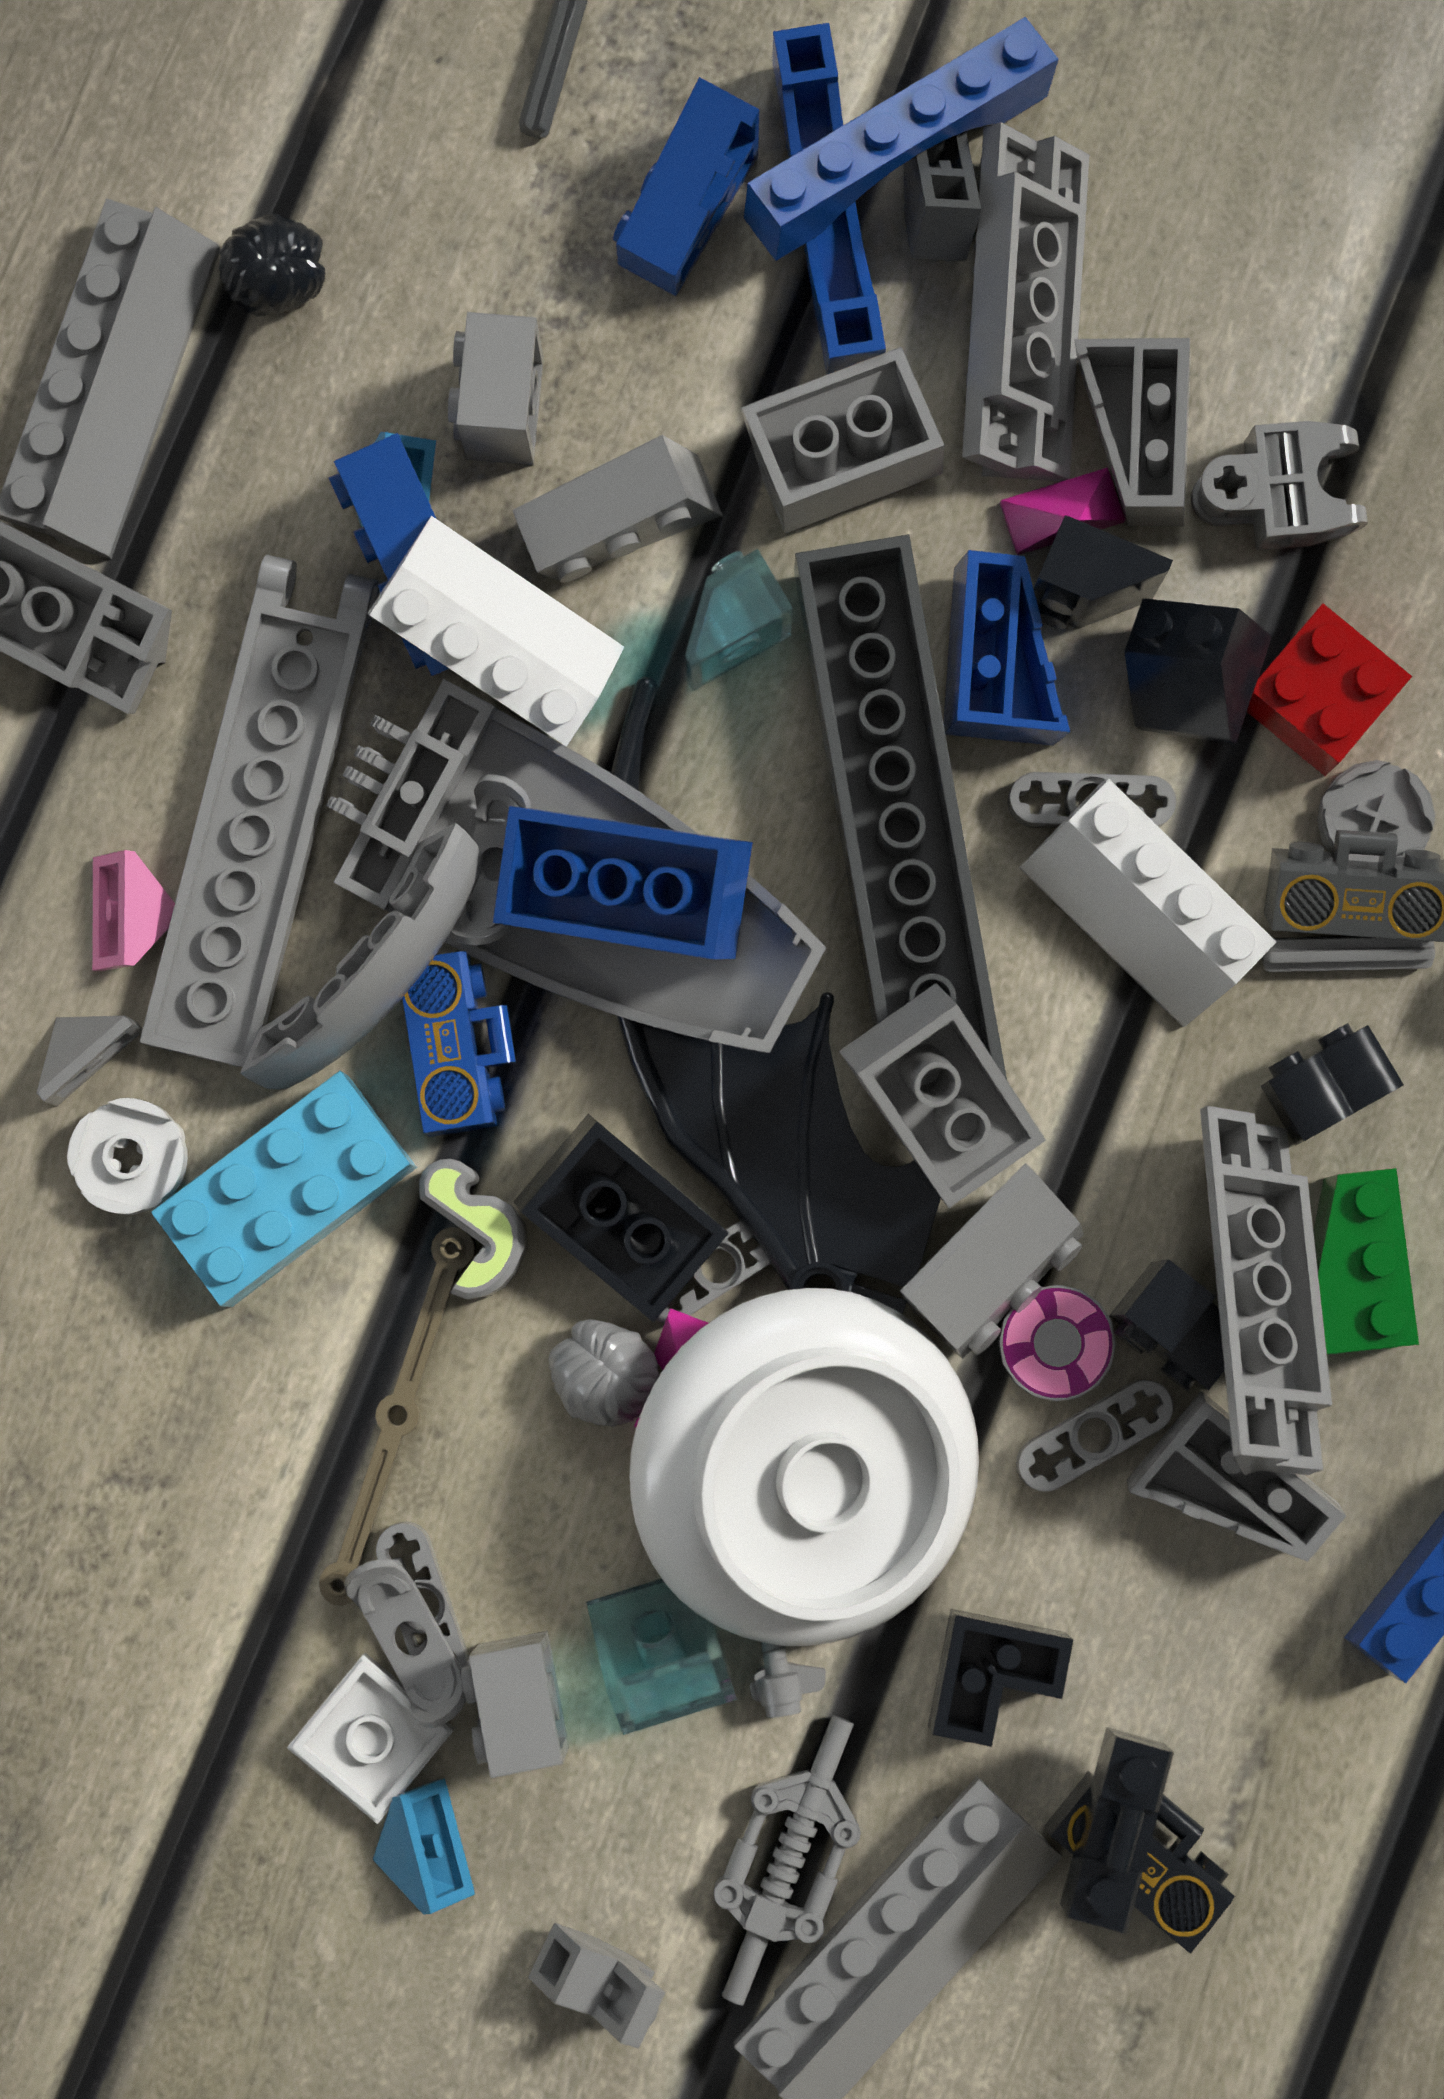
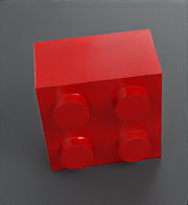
(1325, 690)

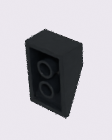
(620, 1218)

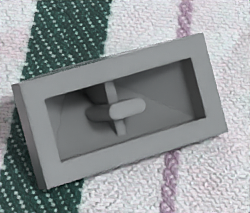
(79, 1050)

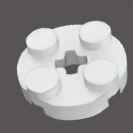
(112, 1126)

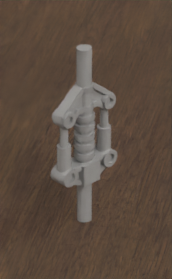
(766, 1914)

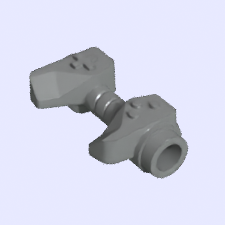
(782, 1683)

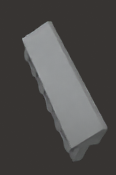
(1025, 306)
(108, 378)
(78, 622)
(1266, 1294)
(897, 1947)

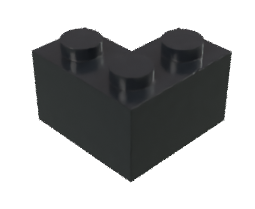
(1176, 1321)
(982, 1658)

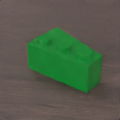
(1363, 1263)

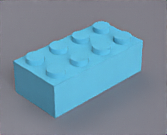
(284, 1190)

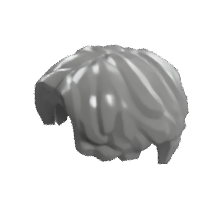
(603, 1373)

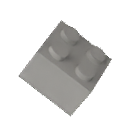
(498, 388)
(516, 1704)

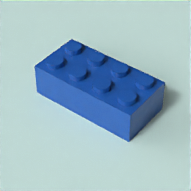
(622, 883)

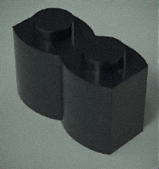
(1330, 1084)

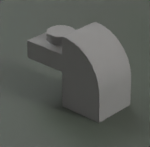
(598, 1981)

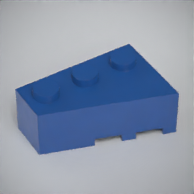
(689, 187)
(997, 656)

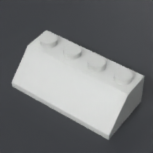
(497, 631)
(1147, 903)

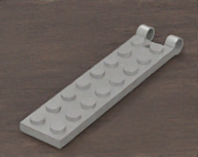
(257, 820)

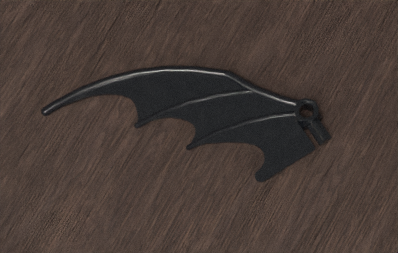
(777, 1132)

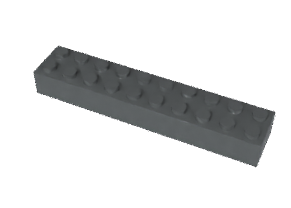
(893, 780)

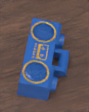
(448, 1071)

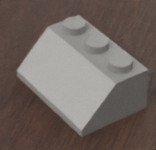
(844, 439)
(994, 1263)

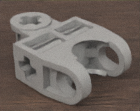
(1280, 486)

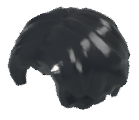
(272, 265)

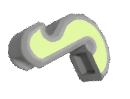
(486, 1218)

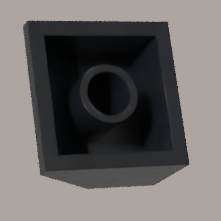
(1094, 576)
(1193, 668)

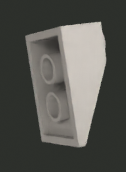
(943, 1094)

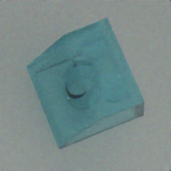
(736, 618)
(657, 1656)

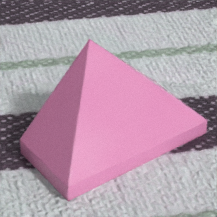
(127, 910)

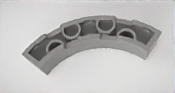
(376, 968)

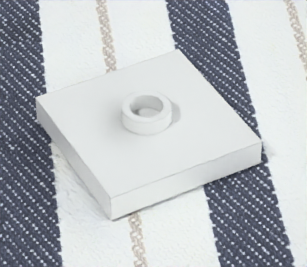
(368, 1739)

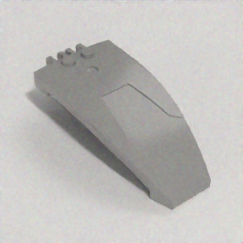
(433, 787)

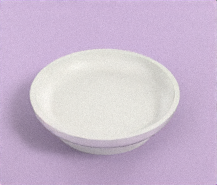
(804, 1467)

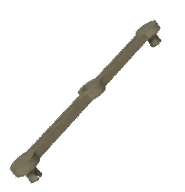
(451, 1251)

